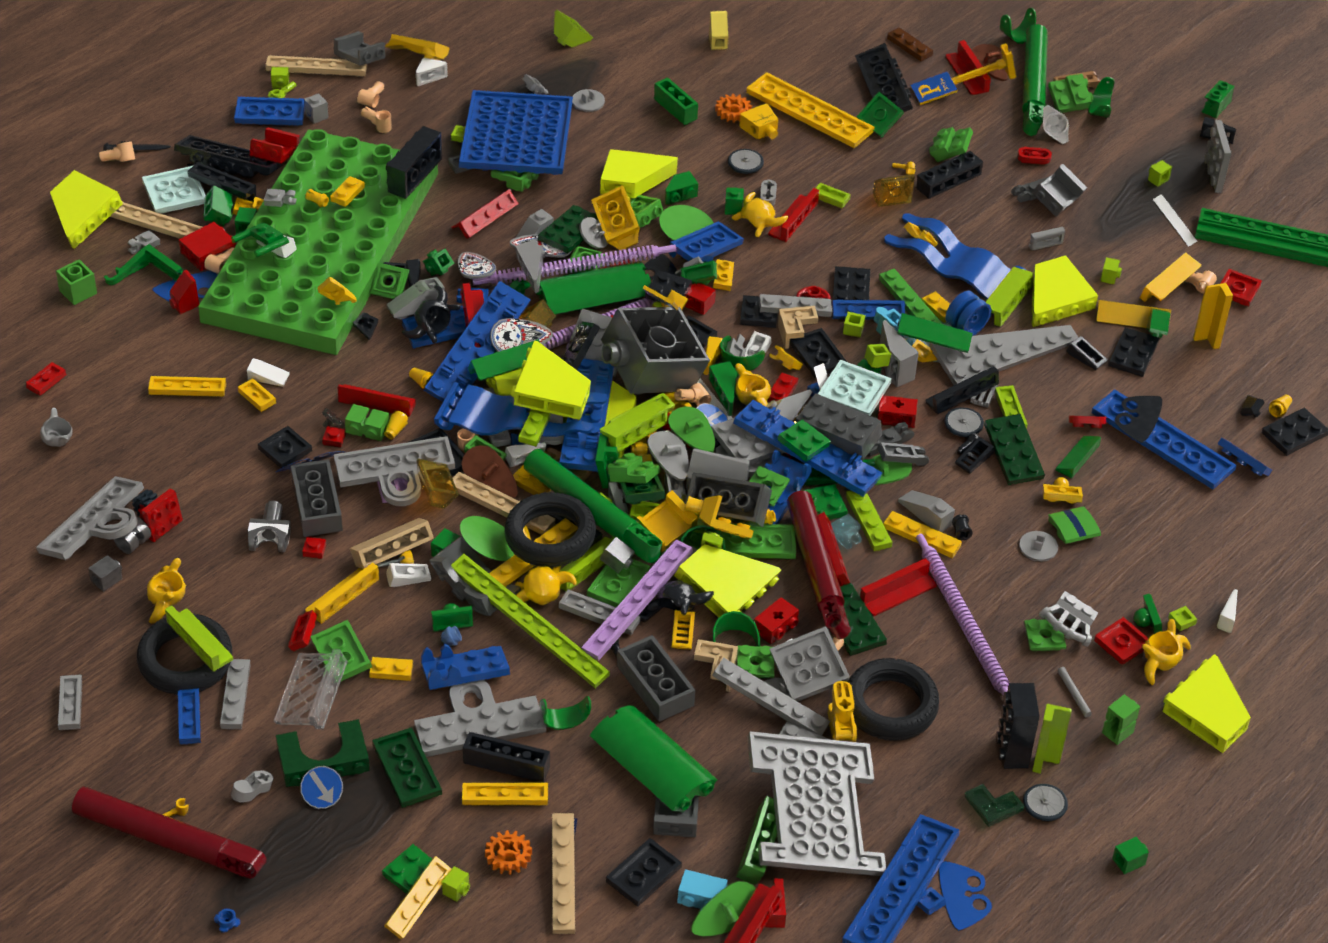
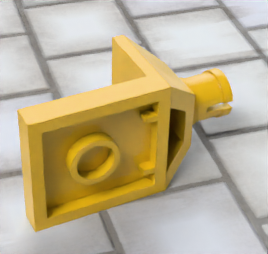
(707, 511)

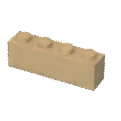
(392, 543)

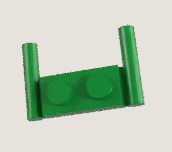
(266, 234)

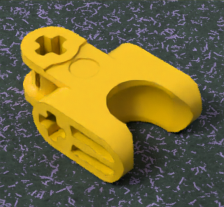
(841, 713)

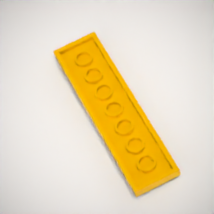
(810, 110)

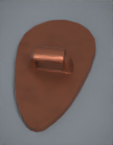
(987, 55)
(489, 468)

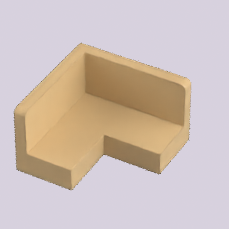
(791, 321)
(714, 653)

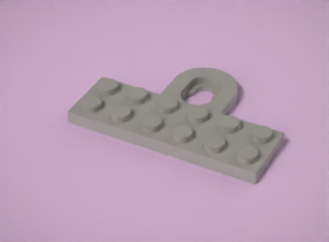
(390, 463)
(91, 519)
(499, 720)

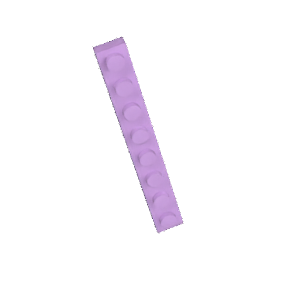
(637, 600)

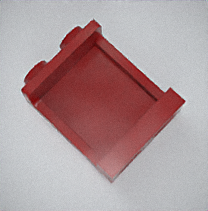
(276, 146)
(203, 242)

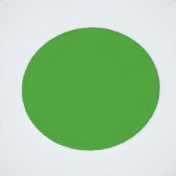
(683, 220)
(486, 537)

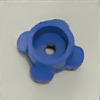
(226, 914)

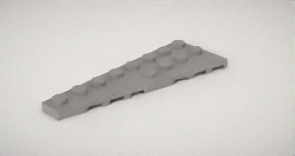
(1002, 350)

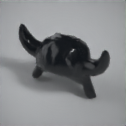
(432, 316)
(679, 596)

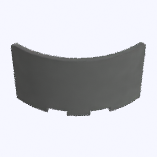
(443, 568)

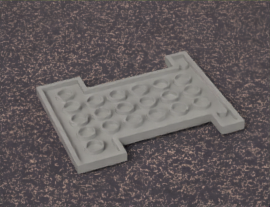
(815, 802)

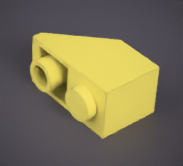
(718, 30)

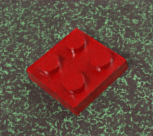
(1242, 286)
(1121, 640)

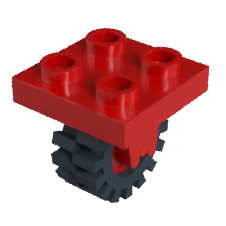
(159, 512)

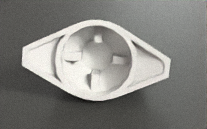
(1055, 124)

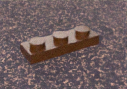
(910, 44)

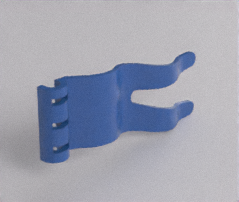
(970, 264)
(492, 413)

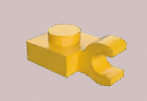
(788, 360)

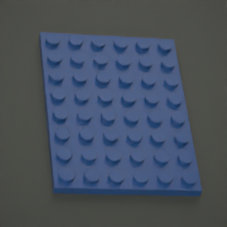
(516, 132)

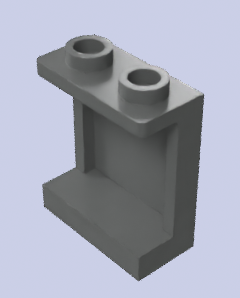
(352, 48)
(1059, 190)
(673, 822)

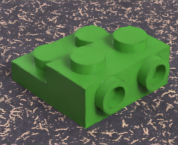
(1071, 93)
(950, 143)
(514, 179)
(646, 209)
(632, 469)

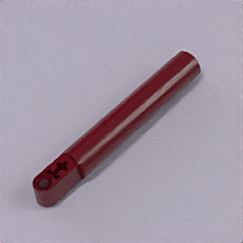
(818, 563)
(168, 832)

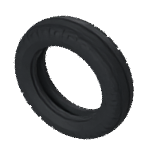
(550, 554)
(902, 672)
(172, 681)

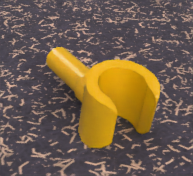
(910, 167)
(180, 809)

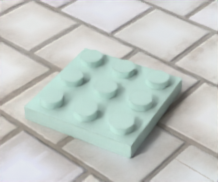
(173, 190)
(855, 387)

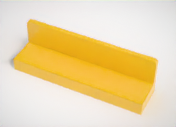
(1171, 278)
(1124, 313)
(1213, 314)
(344, 592)

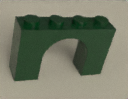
(348, 761)

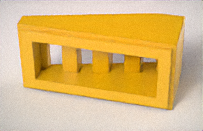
(712, 351)
(689, 617)

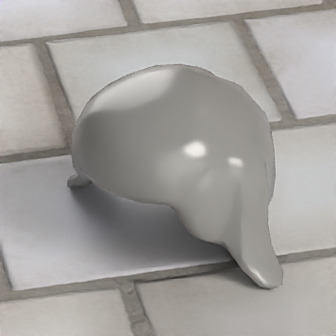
(55, 430)

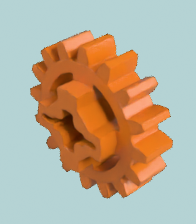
(731, 107)
(508, 852)

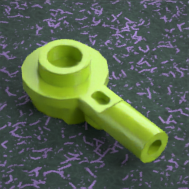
(276, 93)

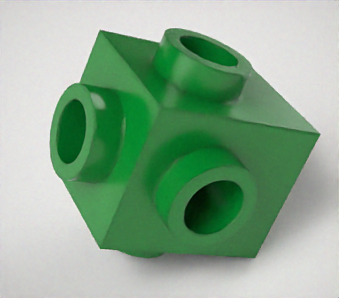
(438, 262)

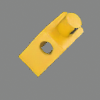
(760, 122)

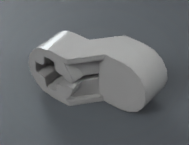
(249, 788)

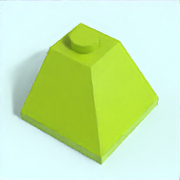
(569, 30)

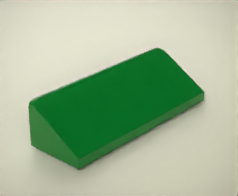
(1078, 455)

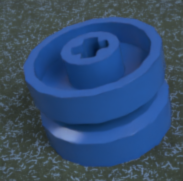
(968, 312)

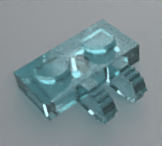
(845, 528)

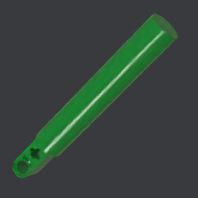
(1034, 78)
(605, 513)

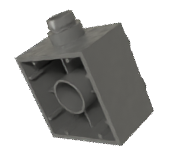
(653, 349)

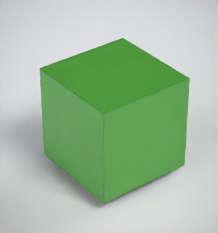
(76, 282)

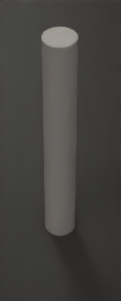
(1074, 692)

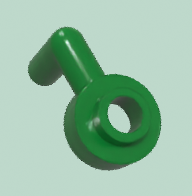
(520, 286)

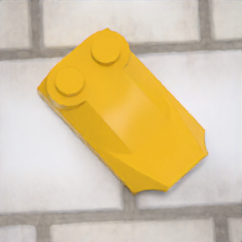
(427, 48)
(617, 218)

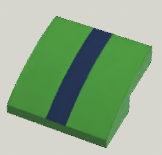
(1074, 525)

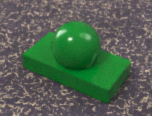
(700, 273)
(1148, 615)
(451, 616)

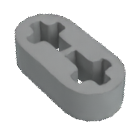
(768, 193)

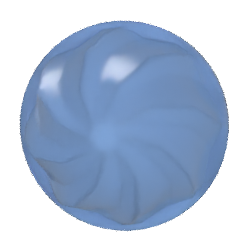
(451, 636)

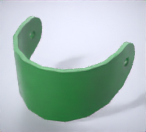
(1019, 33)
(1102, 98)
(748, 362)
(708, 528)
(736, 621)
(565, 717)

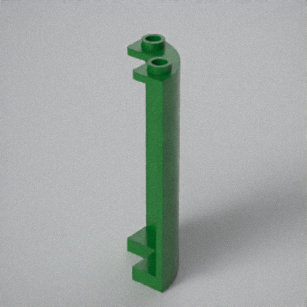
(594, 287)
(653, 758)

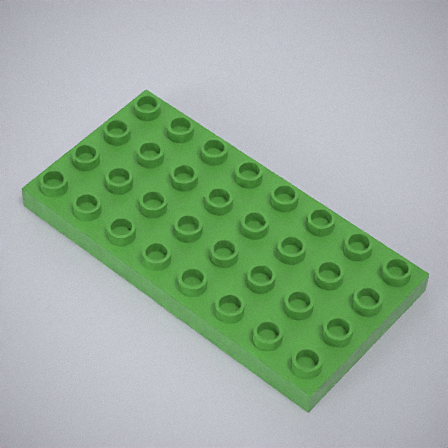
(280, 294)

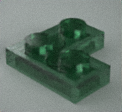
(993, 809)

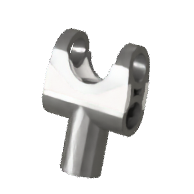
(269, 528)

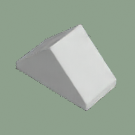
(430, 71)

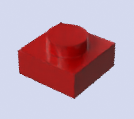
(334, 436)
(314, 547)

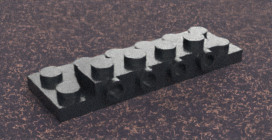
(883, 77)
(224, 157)

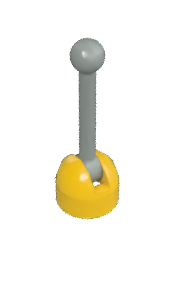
(405, 558)

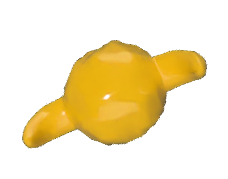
(759, 213)
(751, 387)
(543, 584)
(165, 589)
(1163, 650)

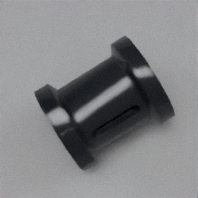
(962, 527)

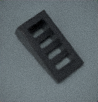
(1208, 123)
(415, 270)
(1079, 349)
(981, 444)

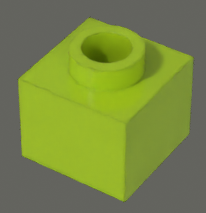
(279, 77)
(1159, 173)
(1111, 271)
(854, 324)
(878, 355)
(455, 884)

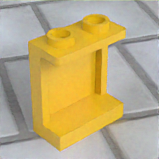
(669, 520)

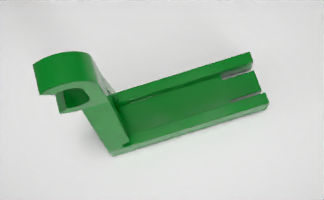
(146, 255)

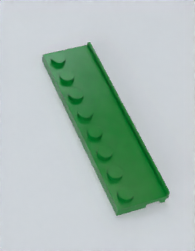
(1263, 237)

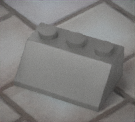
(717, 465)

